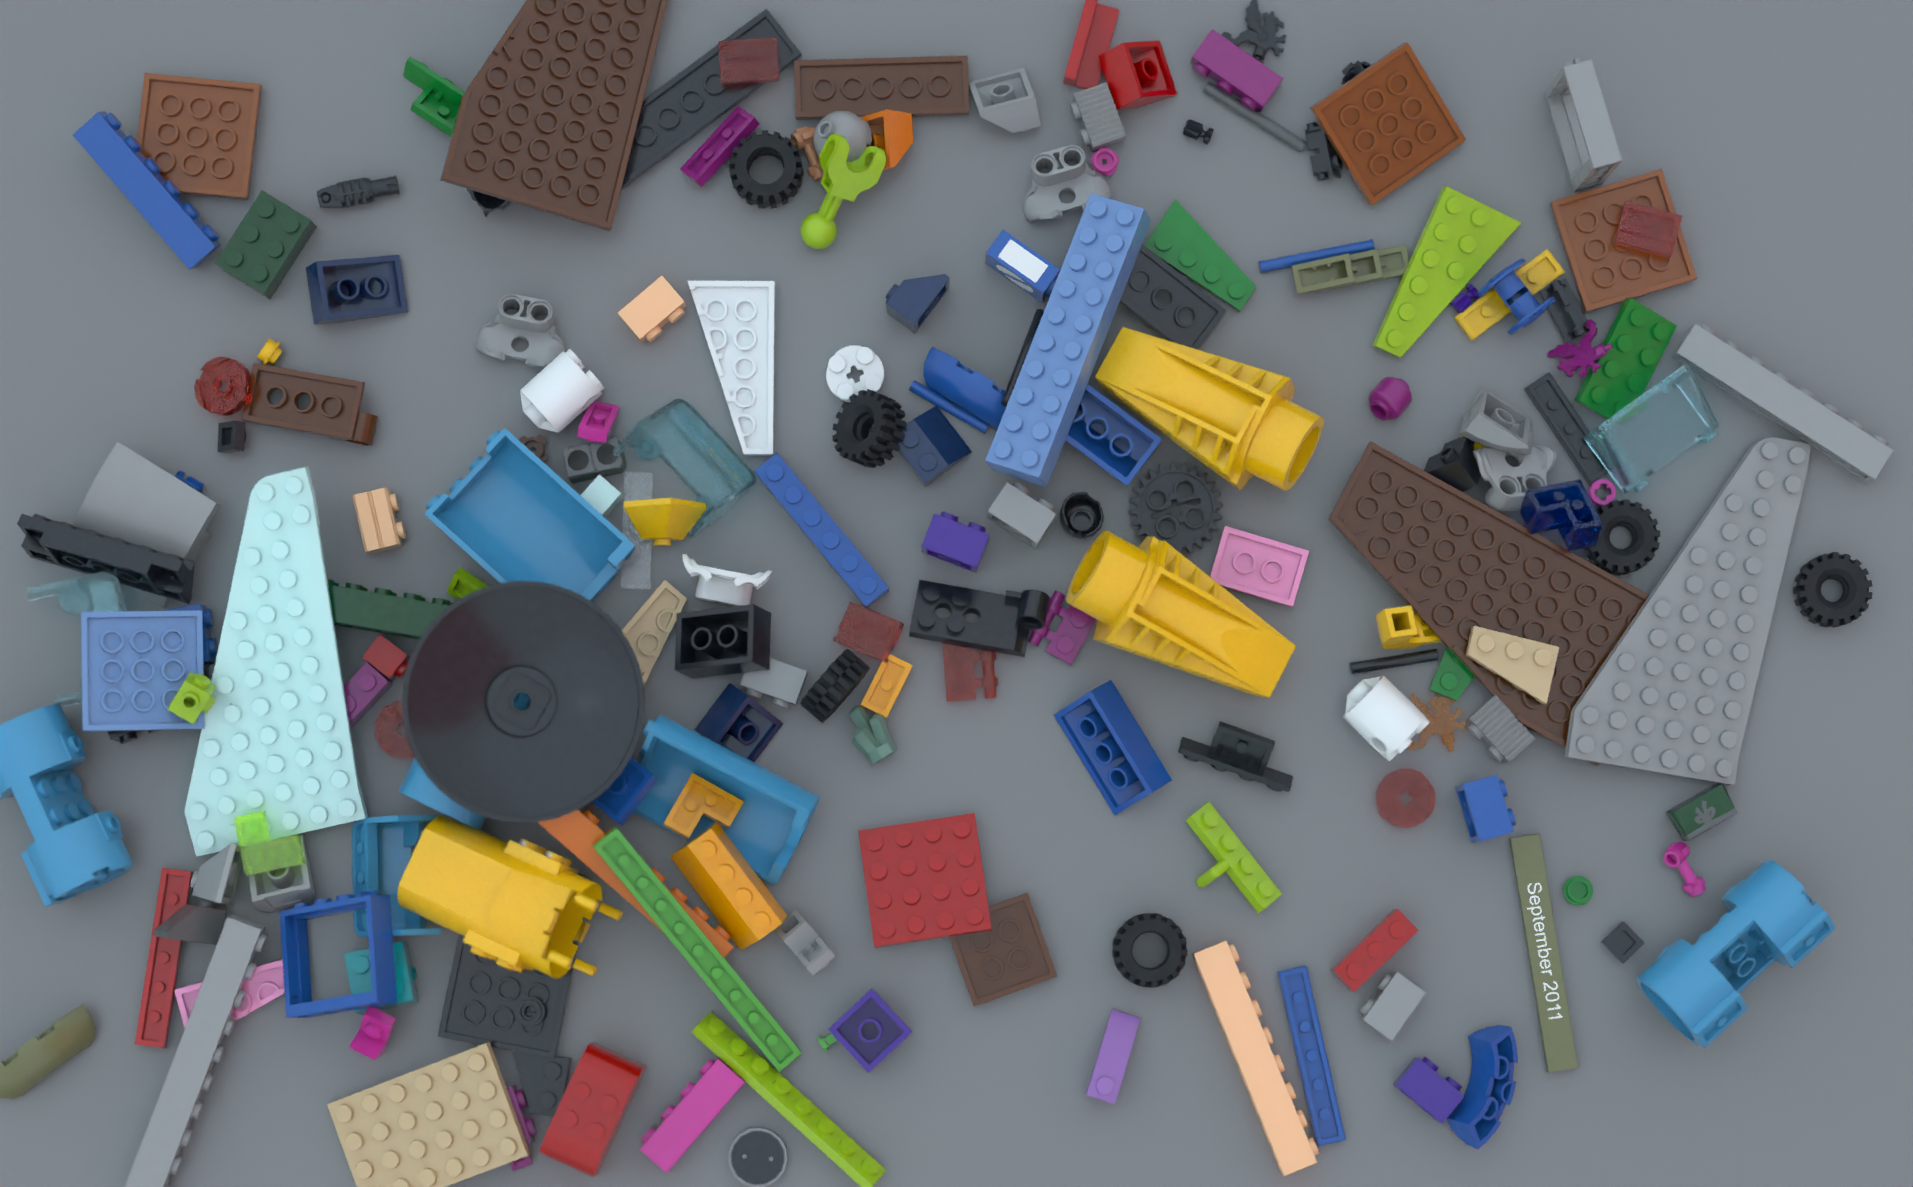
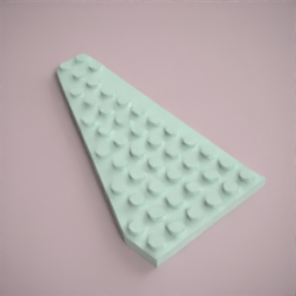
(280, 707)

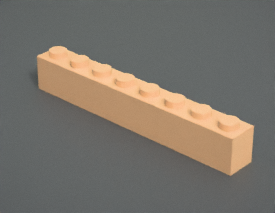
(1254, 1057)

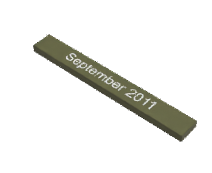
(1543, 953)

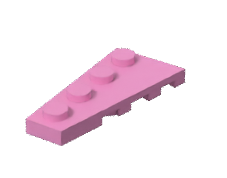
(263, 987)

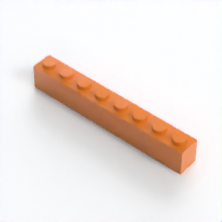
(578, 834)

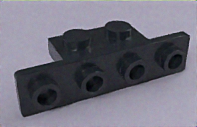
(1239, 753)

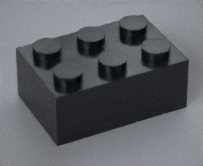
(723, 641)

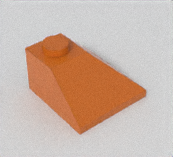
(892, 133)

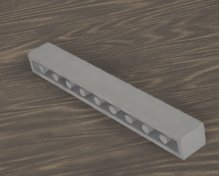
(197, 1053)

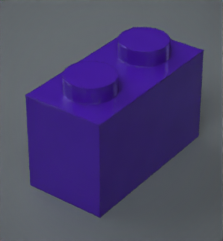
(1429, 1089)

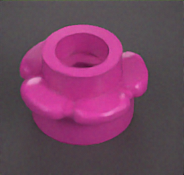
(1104, 154)

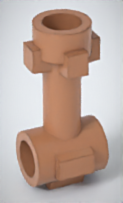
(803, 139)

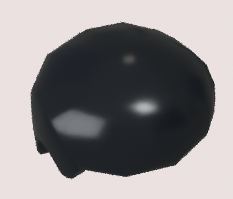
(1081, 515)

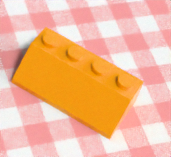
(729, 886)

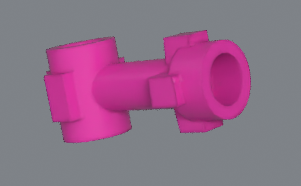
(1676, 857)

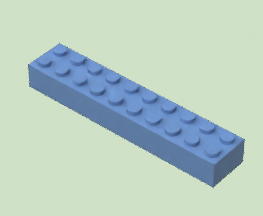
(1068, 340)

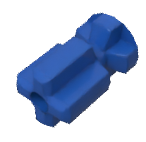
(192, 482)

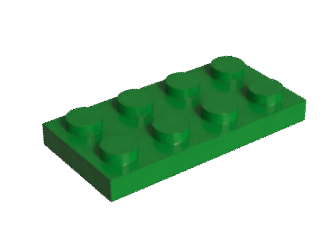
(1638, 344)

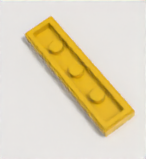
(1491, 308)

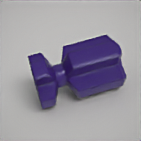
(1464, 300)

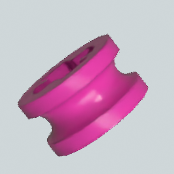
(1595, 486)

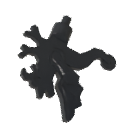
(1261, 36)

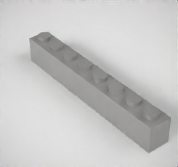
(1783, 403)

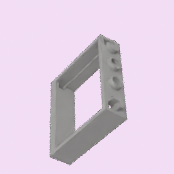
(1582, 125)

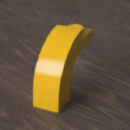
(1403, 629)

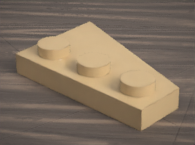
(1518, 660)

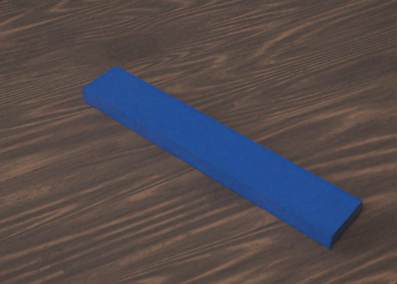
(1311, 1056)

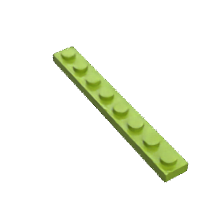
(788, 1101)

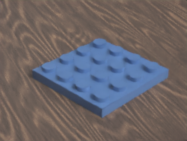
(136, 667)

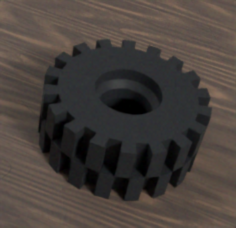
(854, 426)
(1643, 537)
(1854, 587)
(834, 685)

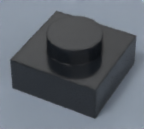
(231, 436)
(1622, 942)

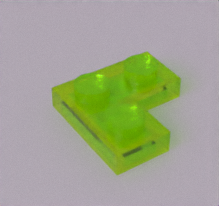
(262, 853)

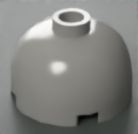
(846, 124)

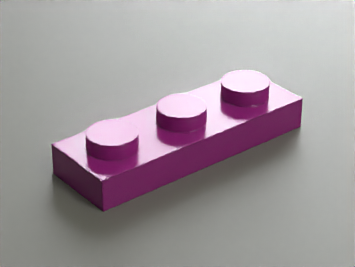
(719, 146)

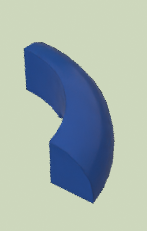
(964, 387)
(1489, 1085)

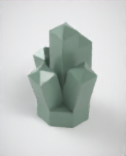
(872, 735)

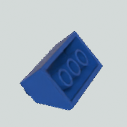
(1111, 436)
(1112, 747)

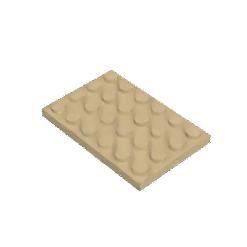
(431, 1124)

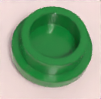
(1577, 890)

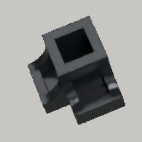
(1456, 464)

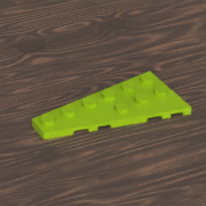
(1449, 253)

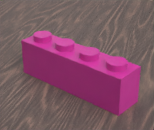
(692, 1115)

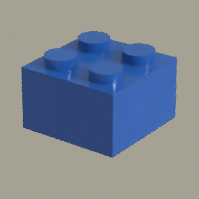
(1485, 808)

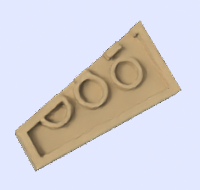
(652, 625)

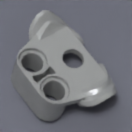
(1043, 199)
(498, 335)
(1512, 482)

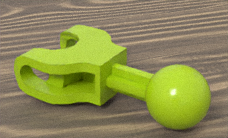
(841, 182)

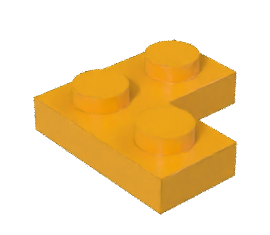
(701, 799)

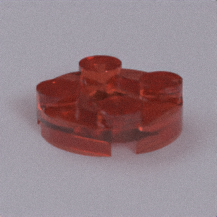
(238, 390)
(386, 735)
(1391, 808)

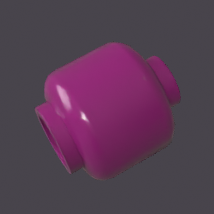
(1389, 398)

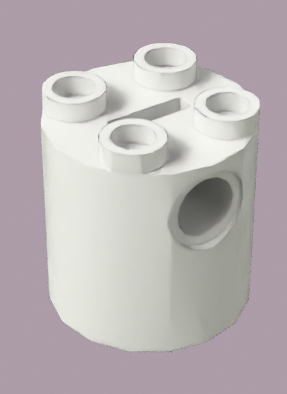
(559, 393)
(1383, 716)

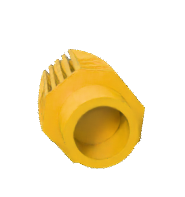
(1214, 408)
(1176, 615)

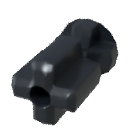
(1195, 131)

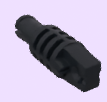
(356, 192)

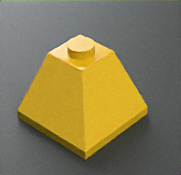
(664, 518)

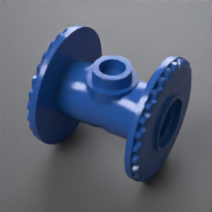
(1516, 296)

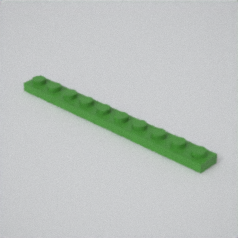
(696, 949)

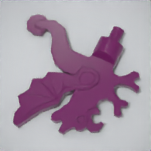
(1580, 358)

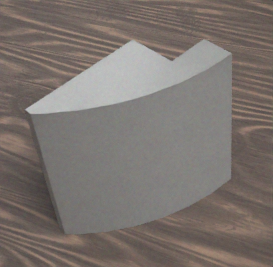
(146, 508)

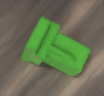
(826, 1041)

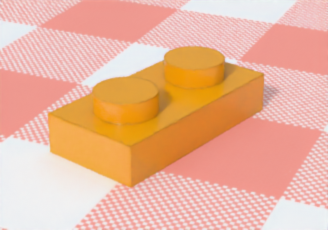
(886, 686)

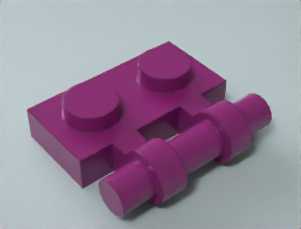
(1070, 634)

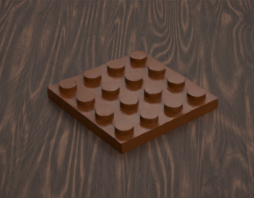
(1388, 123)
(200, 132)
(1608, 271)

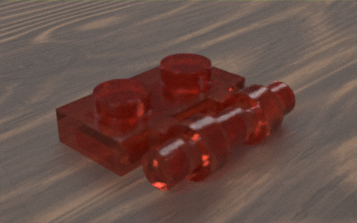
(960, 673)

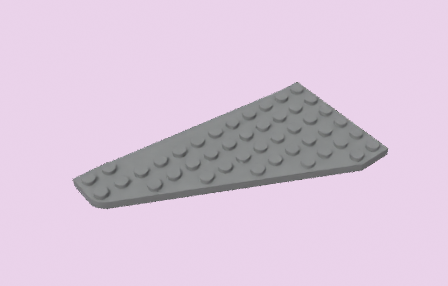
(1691, 658)

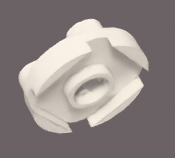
(841, 364)

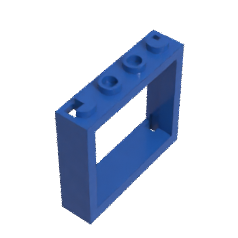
(296, 955)

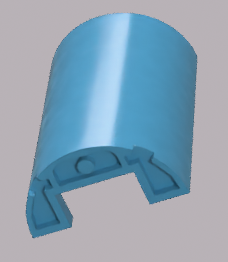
(529, 522)
(773, 807)

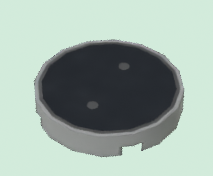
(757, 1157)

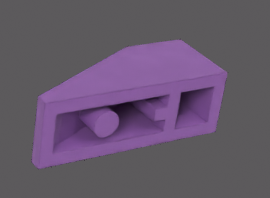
(1112, 1056)

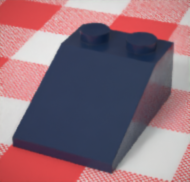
(356, 289)

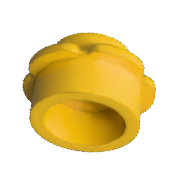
(269, 352)

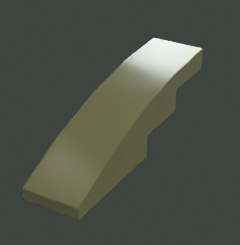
(1350, 269)

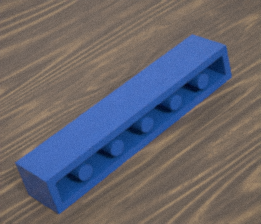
(147, 189)
(821, 530)

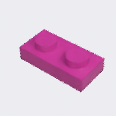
(598, 422)

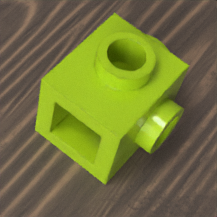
(193, 697)

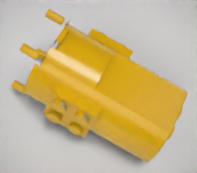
(502, 897)

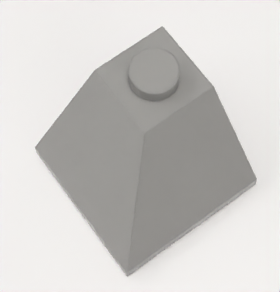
(1007, 100)
(219, 876)

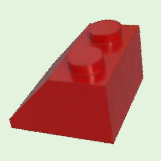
(1137, 74)

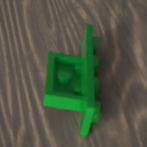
(439, 99)

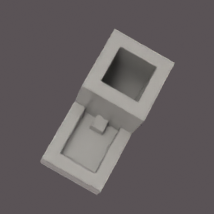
(805, 942)

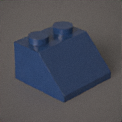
(916, 299)
(931, 445)
(739, 724)

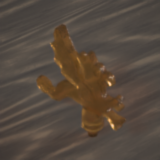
(1442, 723)

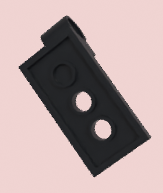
(1154, 274)
(1002, 622)

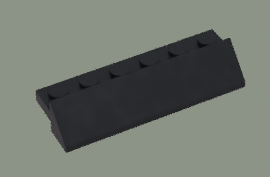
(94, 553)

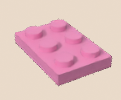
(1258, 566)

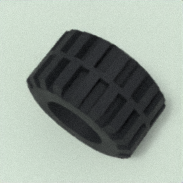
(759, 146)
(1168, 968)

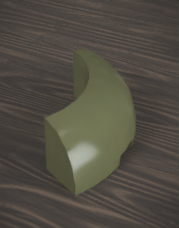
(41, 1057)

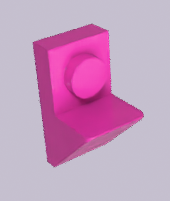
(373, 1033)

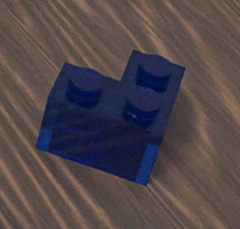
(1564, 508)

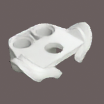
(723, 585)

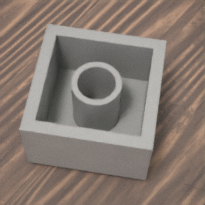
(1022, 514)

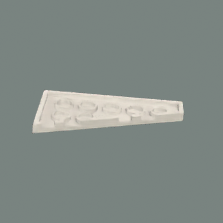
(741, 337)

